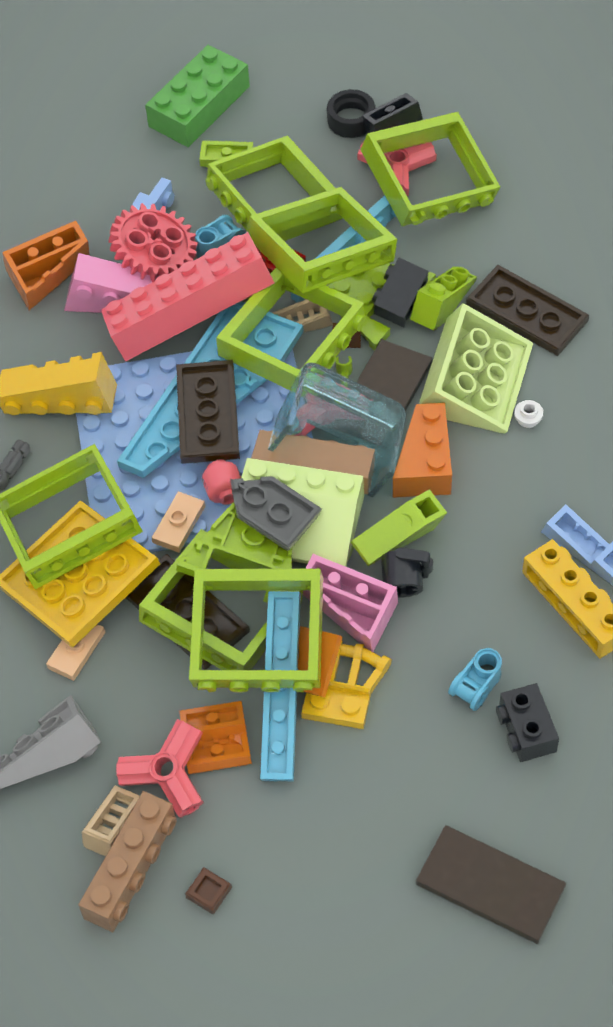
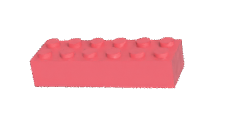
(186, 296)

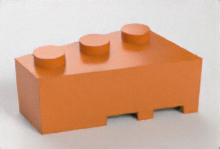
(45, 261)
(425, 454)

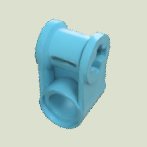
(216, 234)
(473, 682)

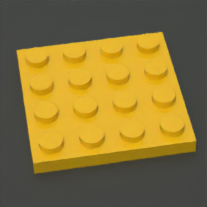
(89, 592)

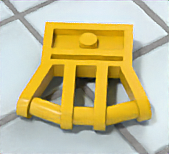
(347, 702)

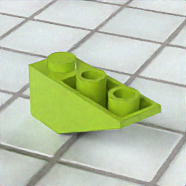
(441, 297)
(400, 527)

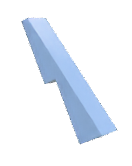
(581, 542)

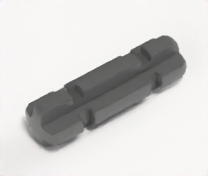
(12, 462)

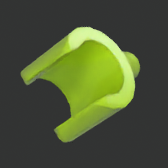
(344, 369)

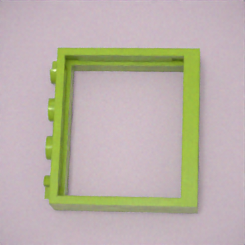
(421, 132)
(261, 157)
(309, 275)
(231, 338)
(81, 546)
(251, 581)
(179, 629)

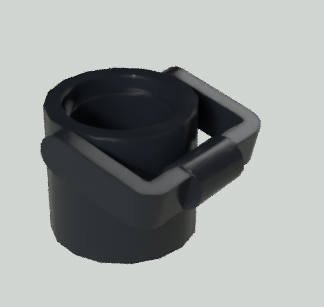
(405, 570)

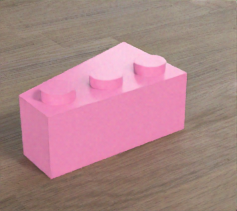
(99, 282)
(355, 600)

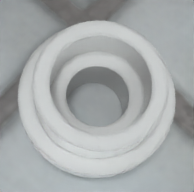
(528, 419)

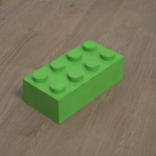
(197, 95)

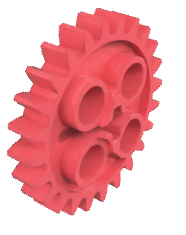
(151, 241)

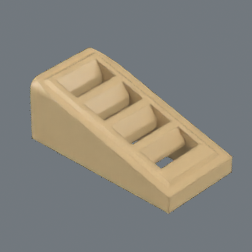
(314, 322)
(101, 838)

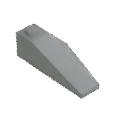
(59, 741)

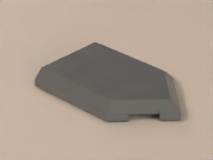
(273, 509)

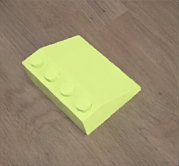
(477, 370)
(335, 492)

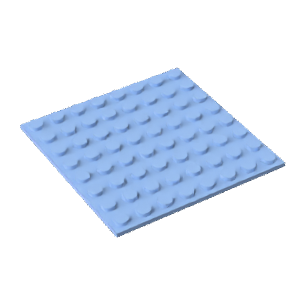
(137, 392)

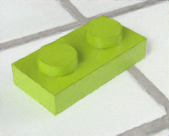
(217, 150)

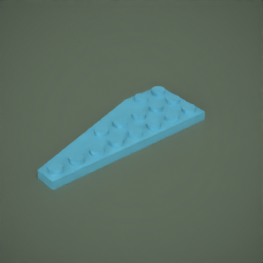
(159, 433)

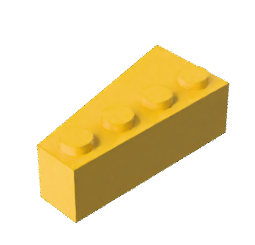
(59, 388)

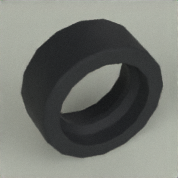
(348, 99)

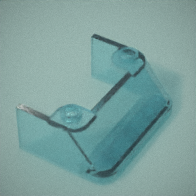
(346, 412)

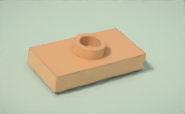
(178, 522)
(69, 660)

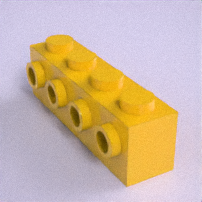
(572, 595)

